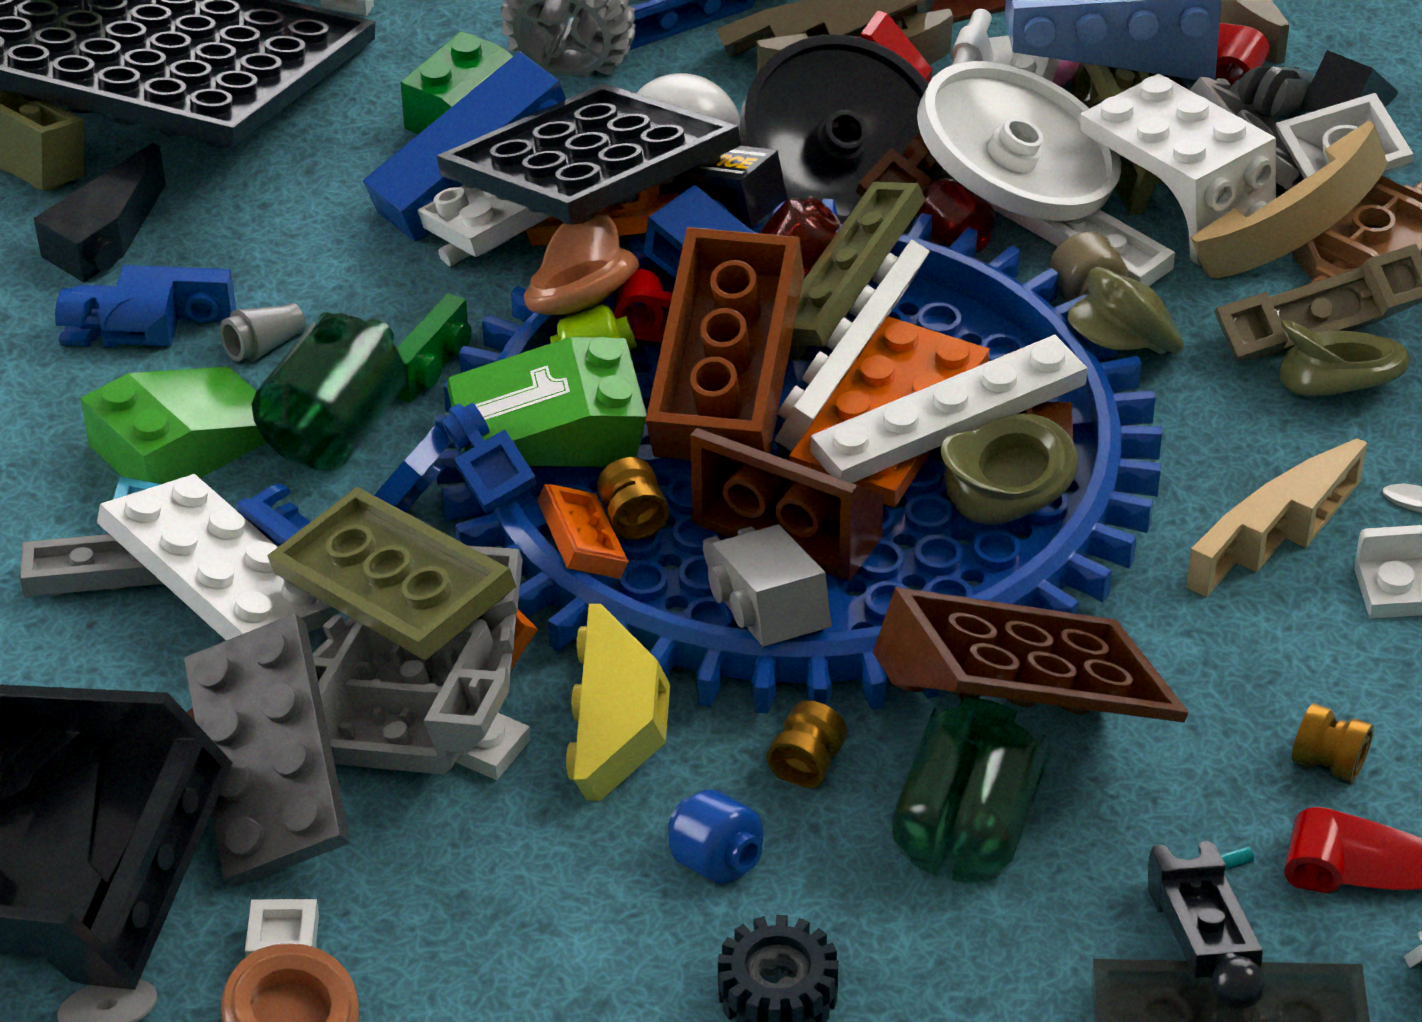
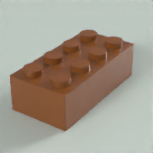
(726, 340)

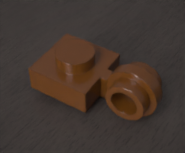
(897, 169)

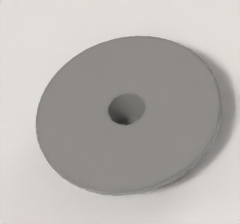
(108, 1004)

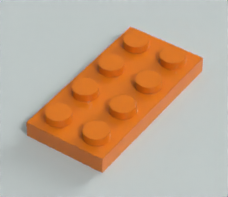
(891, 366)

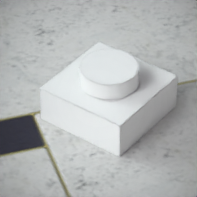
(498, 748)
(282, 923)

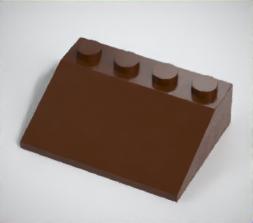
(1019, 656)

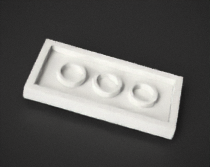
(208, 557)

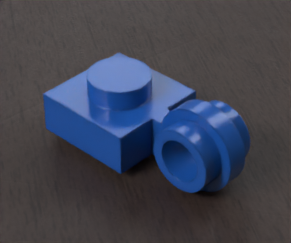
(491, 467)

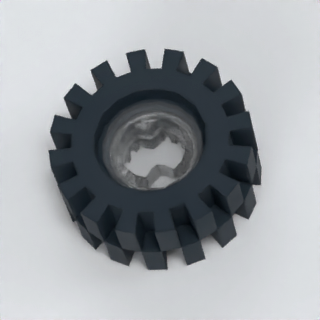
(764, 952)

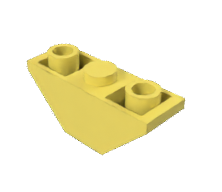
(617, 706)

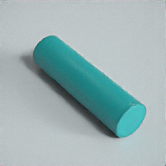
(1238, 857)

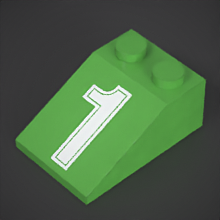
(560, 401)

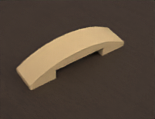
(1298, 215)

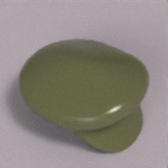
(1124, 315)
(1339, 361)
(1008, 468)

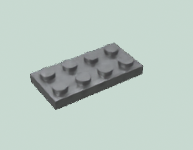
(268, 717)

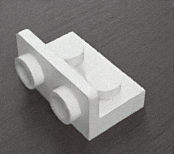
(1390, 570)

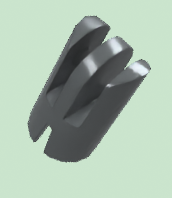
(1275, 90)

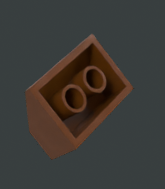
(748, 488)

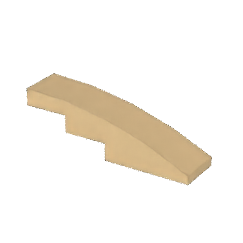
(1285, 508)

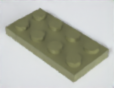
(392, 572)

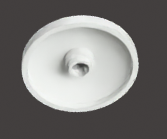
(1016, 141)

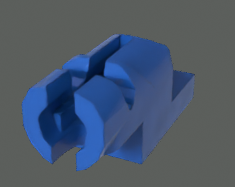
(143, 305)

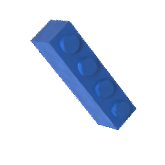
(413, 174)

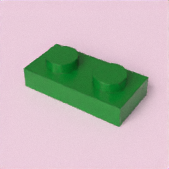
(434, 344)

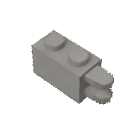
(768, 584)

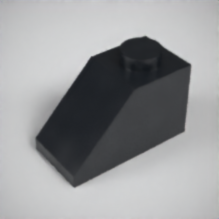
(1344, 80)

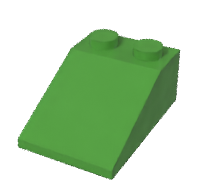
(171, 422)

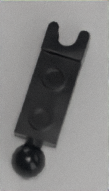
(1208, 923)

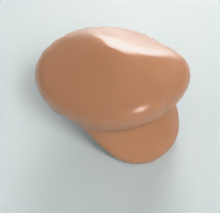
(580, 268)
(289, 986)

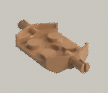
(1354, 239)

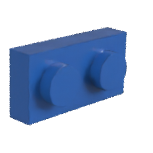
(415, 471)

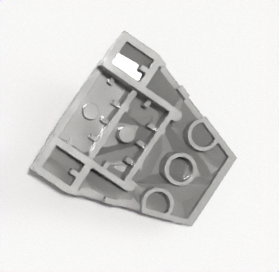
(413, 712)

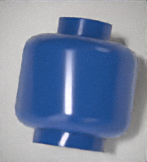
(714, 834)

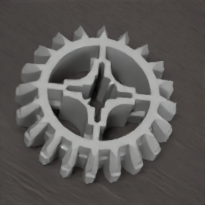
(590, 42)

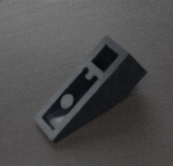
(103, 217)

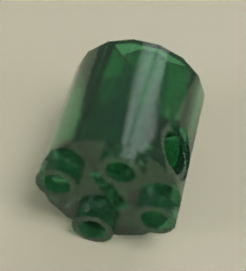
(330, 391)

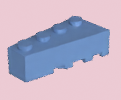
(1133, 35)

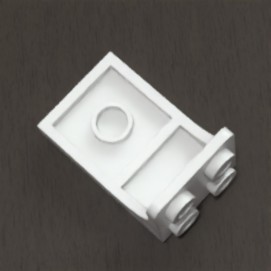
(1190, 144)

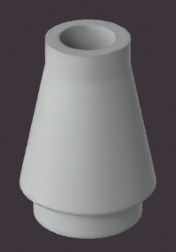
(260, 330)

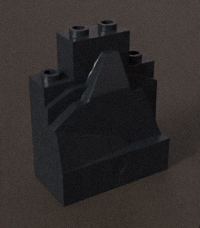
(98, 823)

